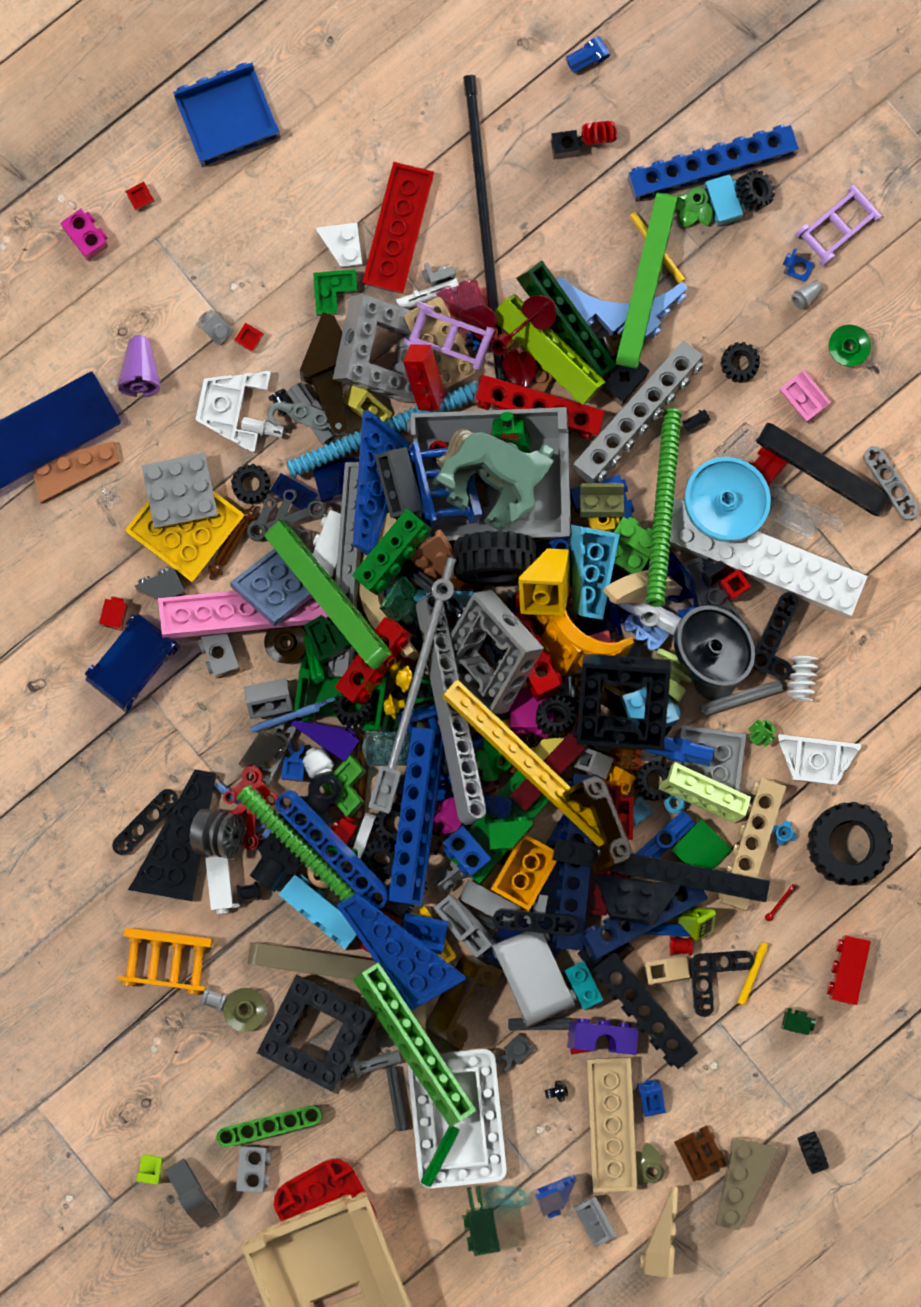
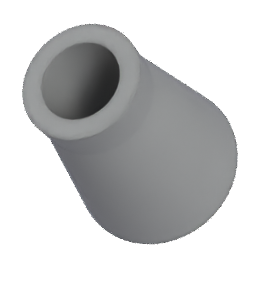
(805, 296)

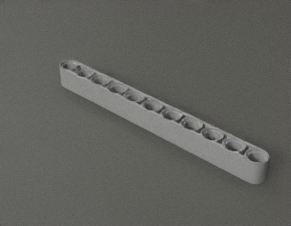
(449, 717)

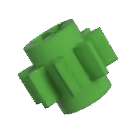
(762, 732)

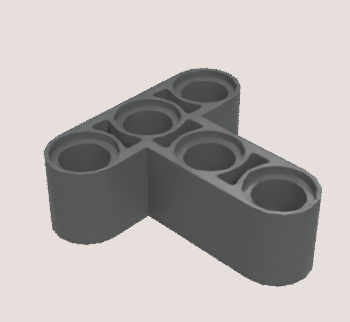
(191, 1194)

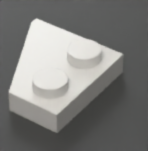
(342, 243)

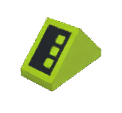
(697, 921)

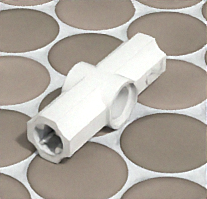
(653, 616)

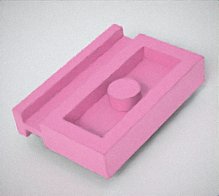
(804, 396)

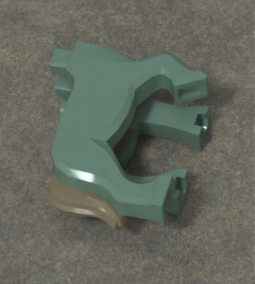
(499, 466)

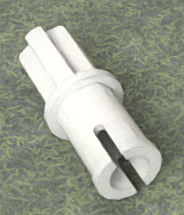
(262, 427)

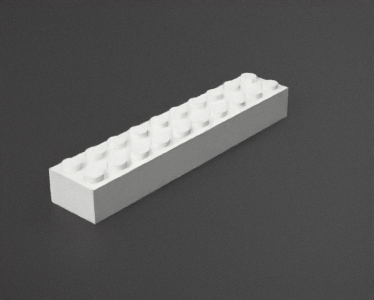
(774, 565)

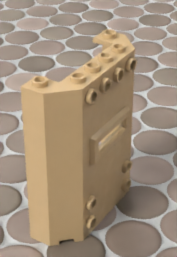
(323, 1255)

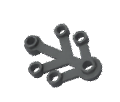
(261, 522)

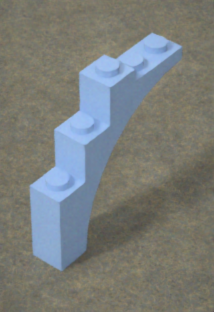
(613, 315)

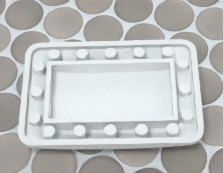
(479, 1147)

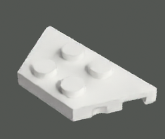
(816, 758)

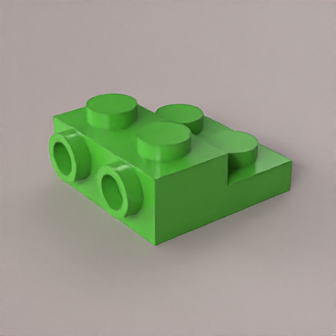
(633, 546)

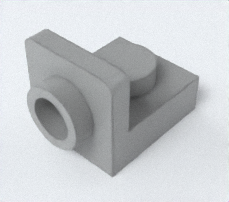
(440, 276)
(538, 905)

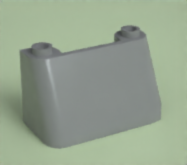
(533, 977)

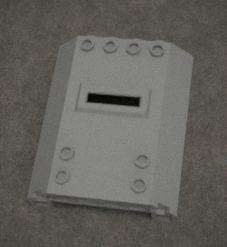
(552, 495)

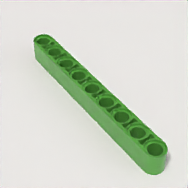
(646, 280)
(327, 594)

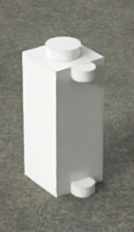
(220, 884)

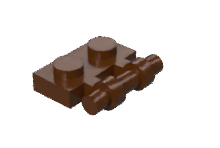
(693, 1155)

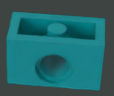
(583, 985)

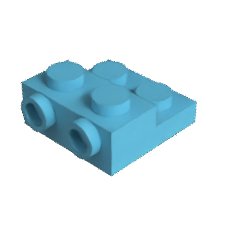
(635, 706)

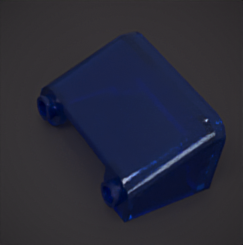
(131, 662)

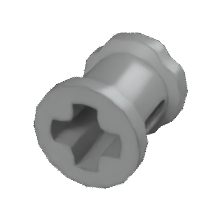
(213, 1000)

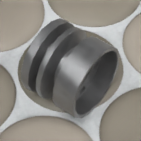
(217, 833)

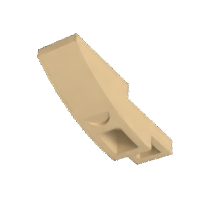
(633, 588)

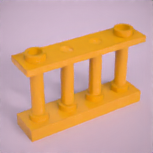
(156, 940)

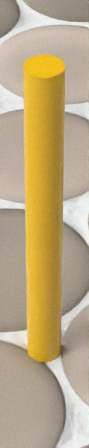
(667, 261)

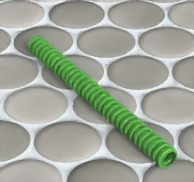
(663, 507)
(295, 842)

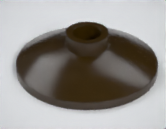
(279, 653)

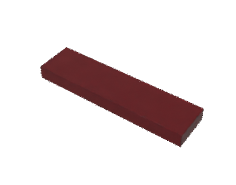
(558, 761)

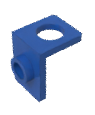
(791, 260)

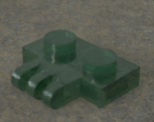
(400, 602)

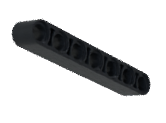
(823, 469)

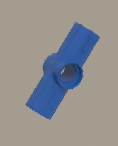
(685, 751)
(675, 829)

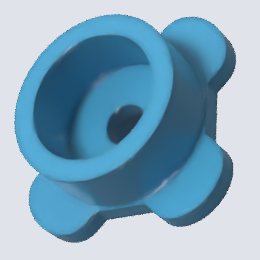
(790, 835)

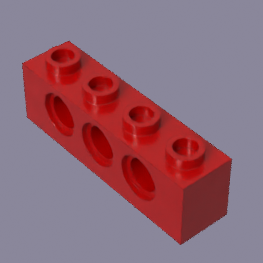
(350, 682)
(541, 686)

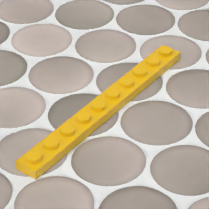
(520, 756)

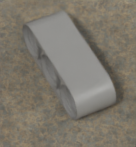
(486, 901)

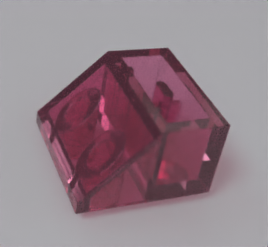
(461, 297)

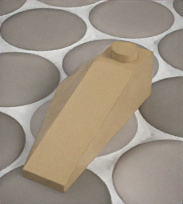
(659, 1251)

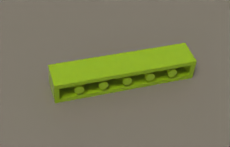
(551, 352)

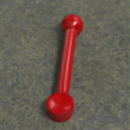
(769, 916)

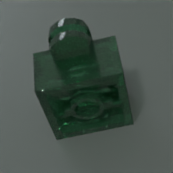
(482, 1226)

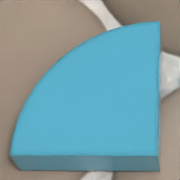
(640, 810)

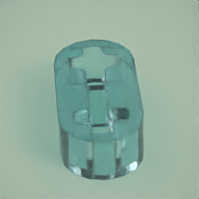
(504, 1202)

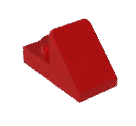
(626, 815)

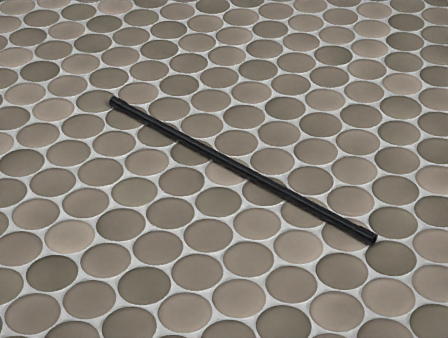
(470, 88)

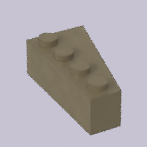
(743, 1177)

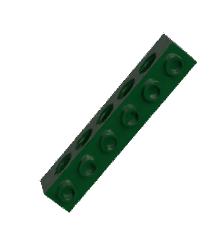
(568, 323)

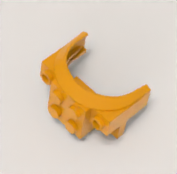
(567, 643)

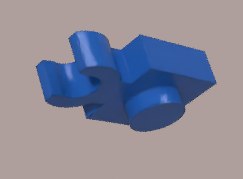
(293, 767)

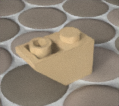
(666, 970)

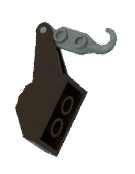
(318, 370)

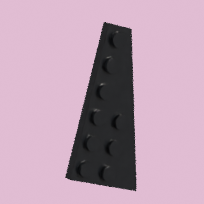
(171, 863)

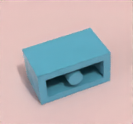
(724, 200)

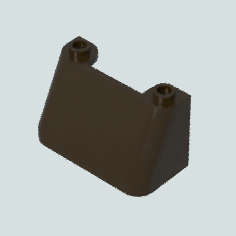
(595, 794)
(450, 1004)

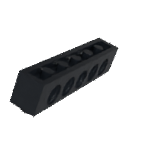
(613, 963)

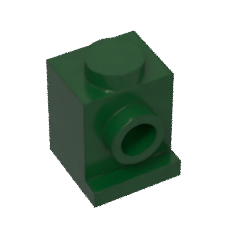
(797, 1022)

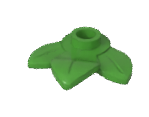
(693, 211)

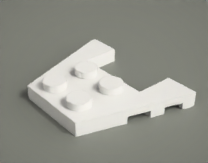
(222, 403)

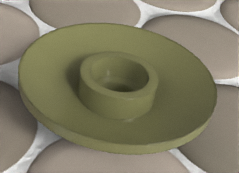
(255, 1014)

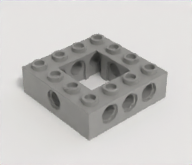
(356, 344)
(485, 616)

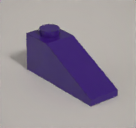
(334, 739)

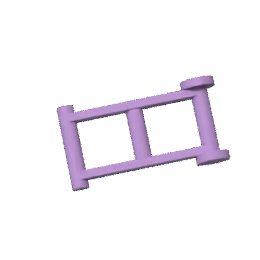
(827, 256)
(425, 310)

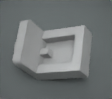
(214, 326)

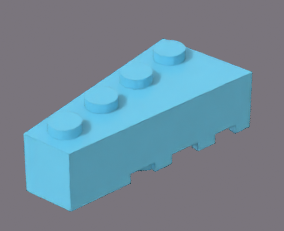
(592, 567)
(318, 910)

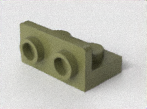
(602, 500)

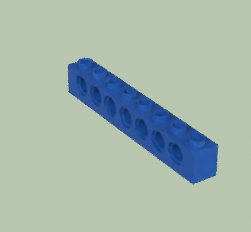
(782, 135)
(416, 816)

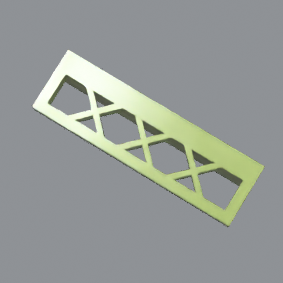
(705, 793)

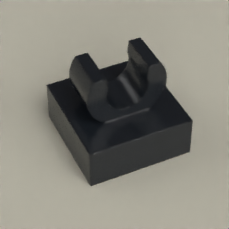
(713, 572)

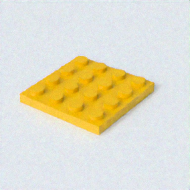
(186, 545)

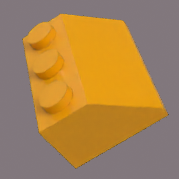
(524, 872)

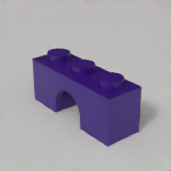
(584, 1035)

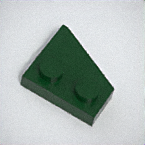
(326, 639)

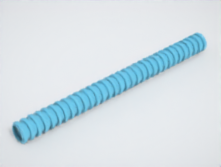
(352, 442)

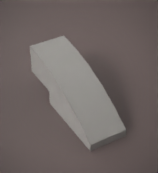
(465, 926)

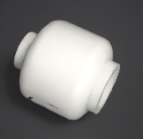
(317, 761)

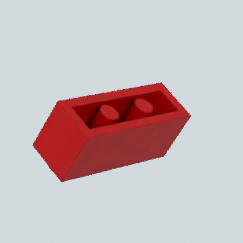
(424, 377)
(848, 969)

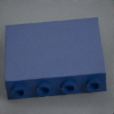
(226, 114)

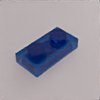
(304, 495)

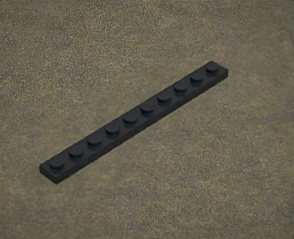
(667, 872)

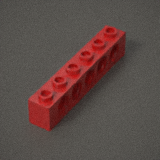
(487, 385)

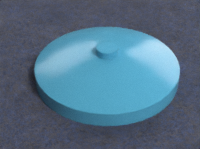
(727, 499)

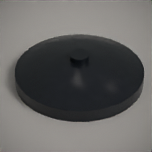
(714, 647)

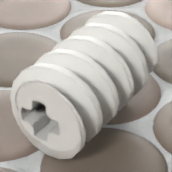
(802, 678)

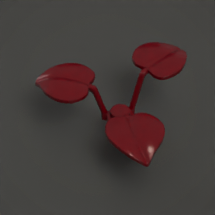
(517, 366)

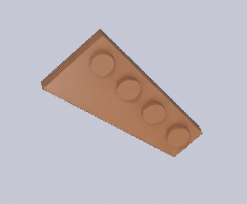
(73, 469)

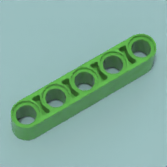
(259, 1132)

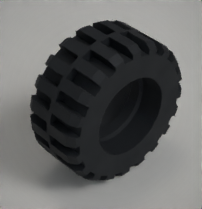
(493, 557)
(879, 838)

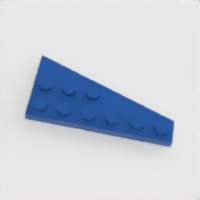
(370, 497)
(407, 962)

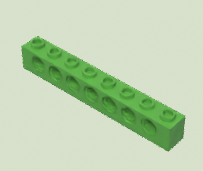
(414, 1045)

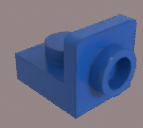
(651, 1098)

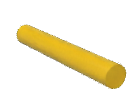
(752, 973)

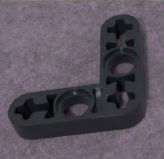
(710, 967)

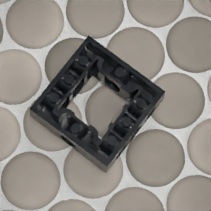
(623, 731)
(345, 1048)

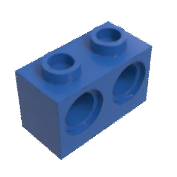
(471, 848)

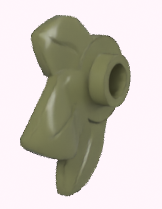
(646, 1160)

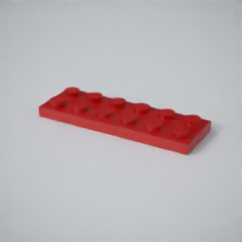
(398, 227)

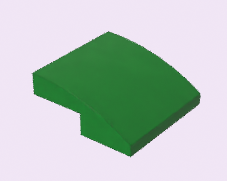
(701, 847)

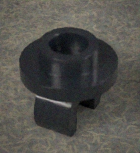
(560, 1091)

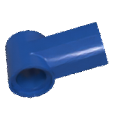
(592, 52)

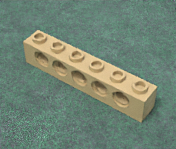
(774, 793)

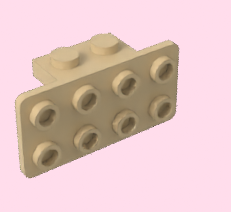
(435, 331)

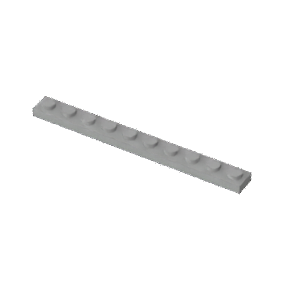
(347, 559)

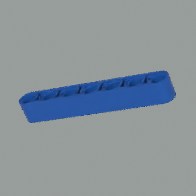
(322, 844)

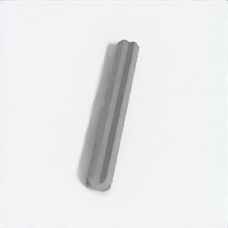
(741, 697)

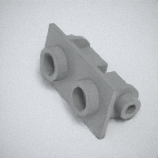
(446, 879)

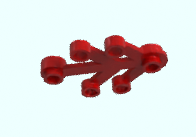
(256, 783)

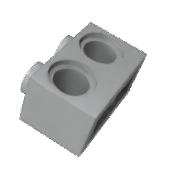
(246, 1168)

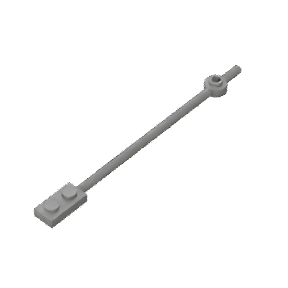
(389, 777)

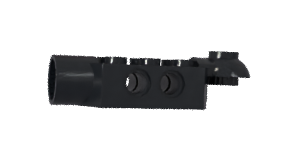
(276, 858)

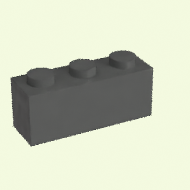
(398, 481)

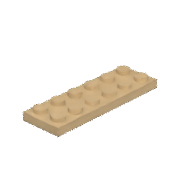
(612, 1124)

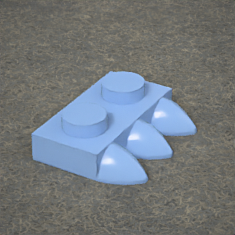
(651, 636)

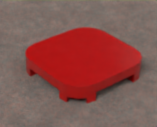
(317, 1187)

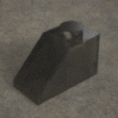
(263, 750)

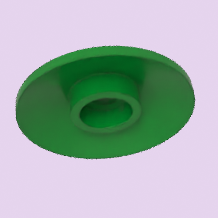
(851, 335)

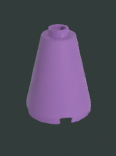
(139, 369)

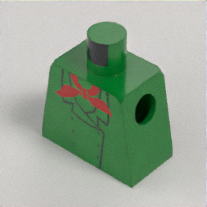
(512, 430)

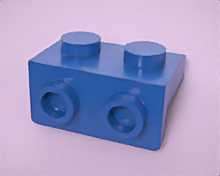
(427, 930)

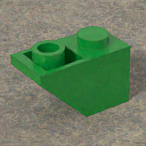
(508, 835)

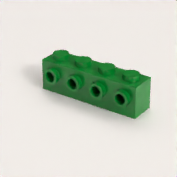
(392, 552)

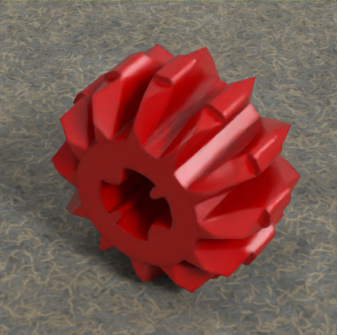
(599, 132)

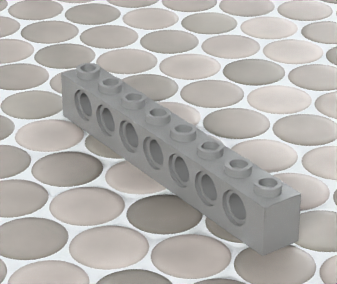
(684, 356)

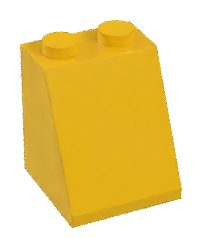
(546, 584)

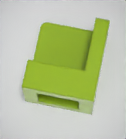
(150, 1169)

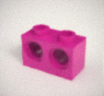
(81, 236)
(445, 817)

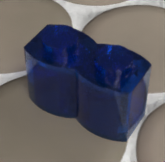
(498, 805)

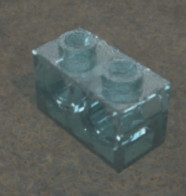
(378, 748)

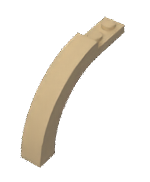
(372, 603)

